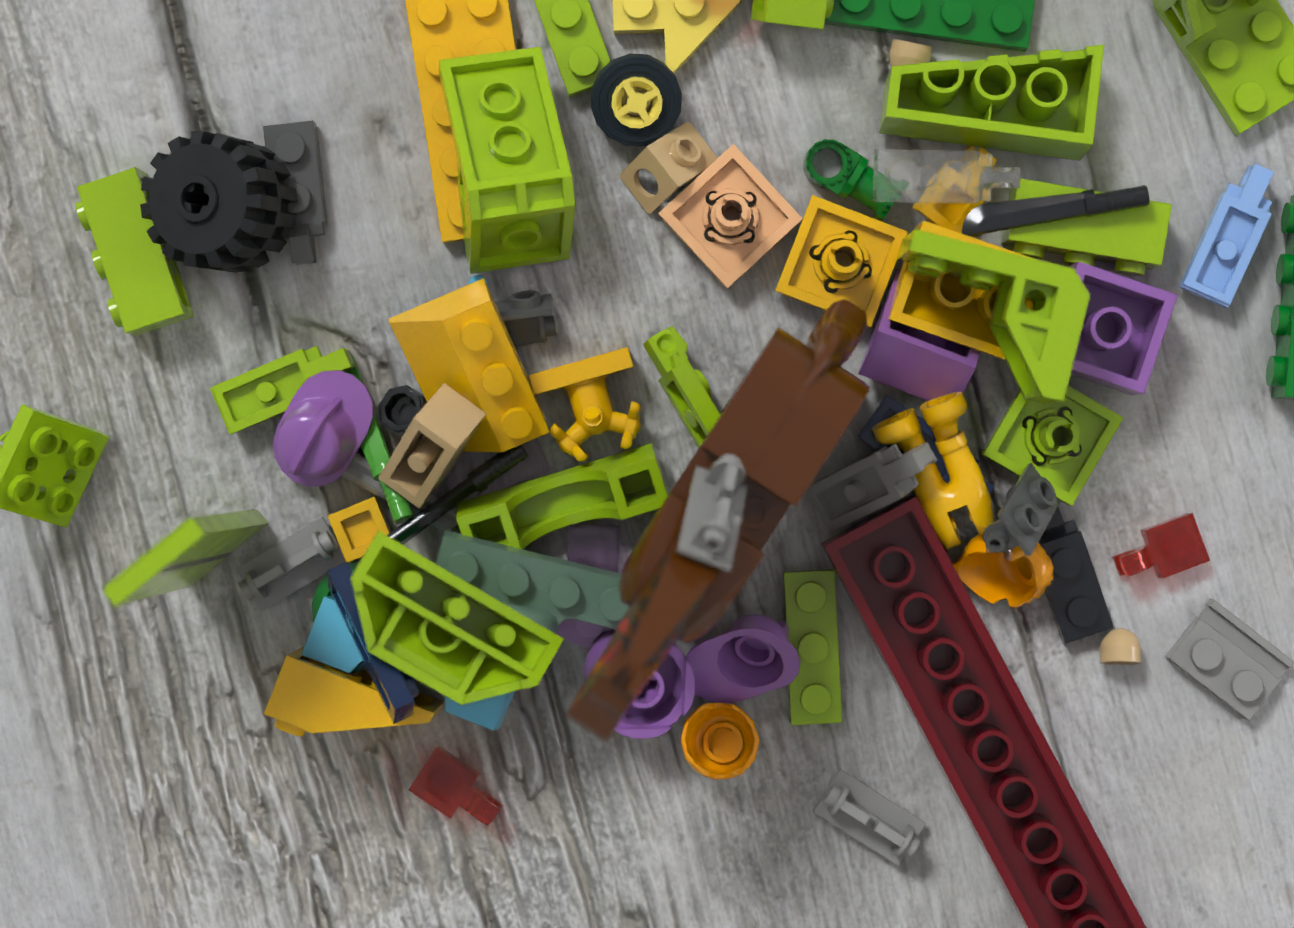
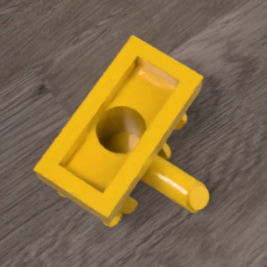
(589, 401)

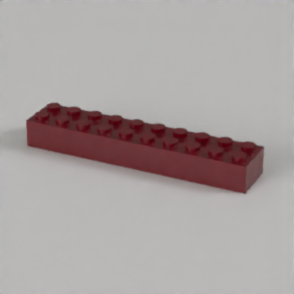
(977, 722)

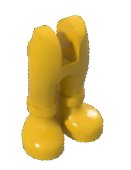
(966, 479)

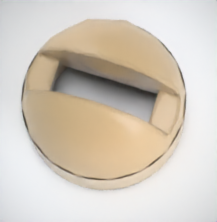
(908, 53)
(1120, 648)

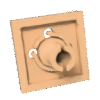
(730, 216)

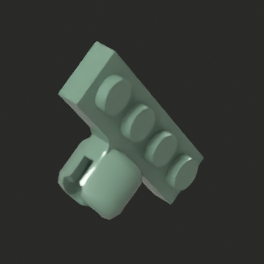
(535, 583)

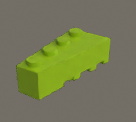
(1001, 103)

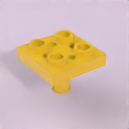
(842, 259)

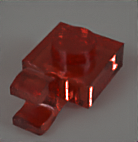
(1168, 548)
(449, 783)

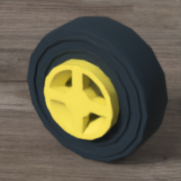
(645, 115)

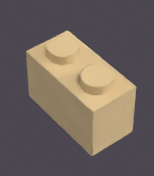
(431, 445)

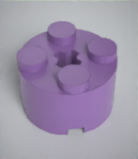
(663, 698)

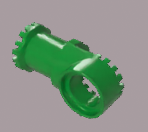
(853, 179)

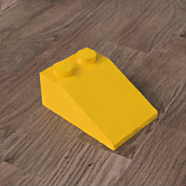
(329, 700)

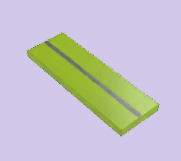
(184, 555)

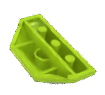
(445, 627)

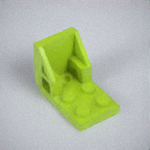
(1237, 52)
(510, 160)
(1034, 342)

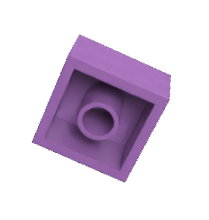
(1120, 330)

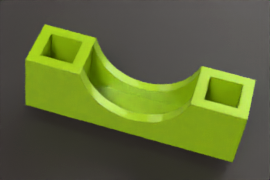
(603, 488)

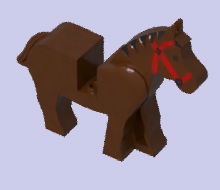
(783, 431)

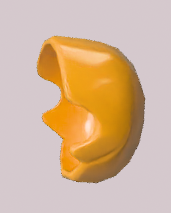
(719, 741)

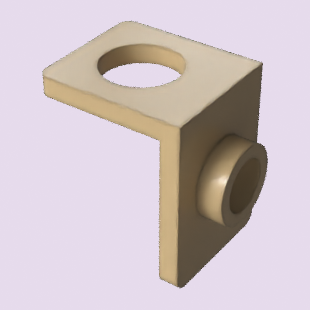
(672, 161)

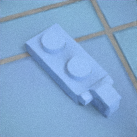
(1229, 239)

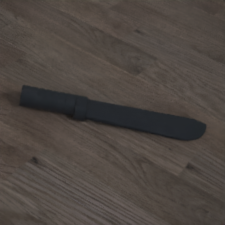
(1033, 211)
(476, 481)

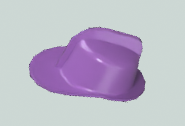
(323, 428)
(744, 660)

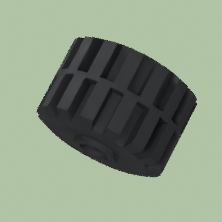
(218, 202)

